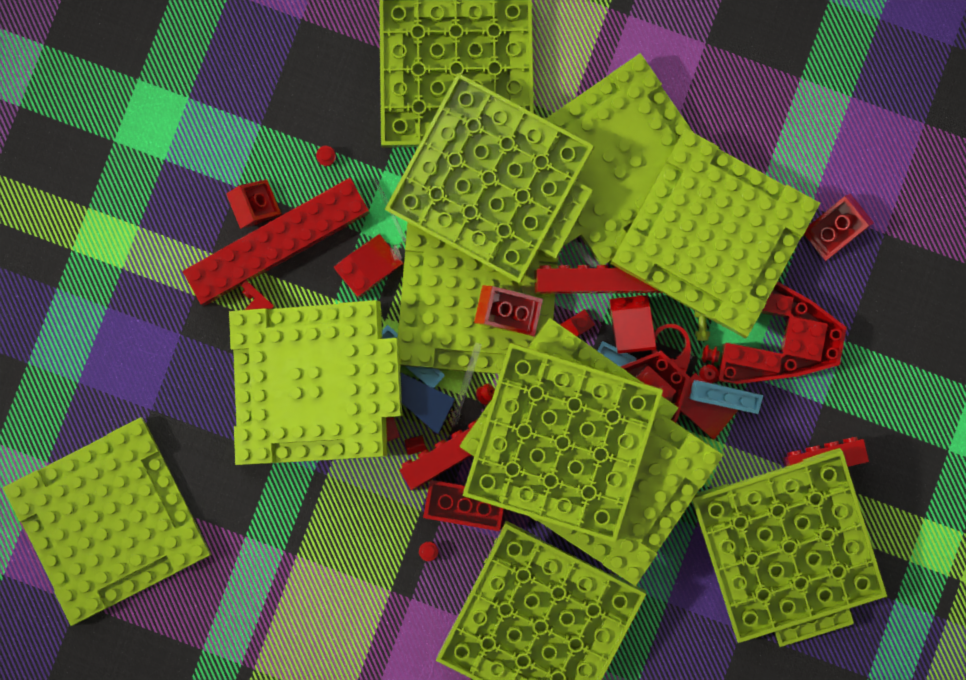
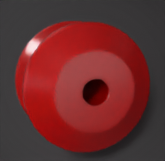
(326, 156)
(710, 354)
(709, 373)
(485, 393)
(428, 551)

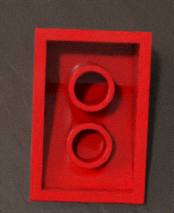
(838, 226)
(367, 266)
(508, 310)
(632, 324)
(705, 416)

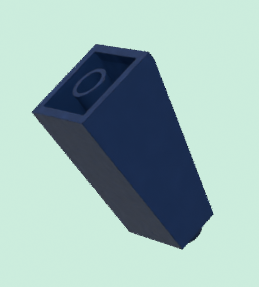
(426, 403)

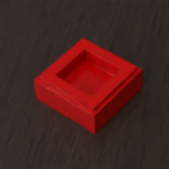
(415, 445)

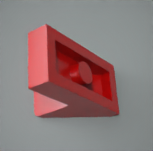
(259, 301)
(579, 323)

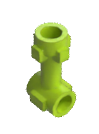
(702, 334)

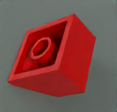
(253, 203)

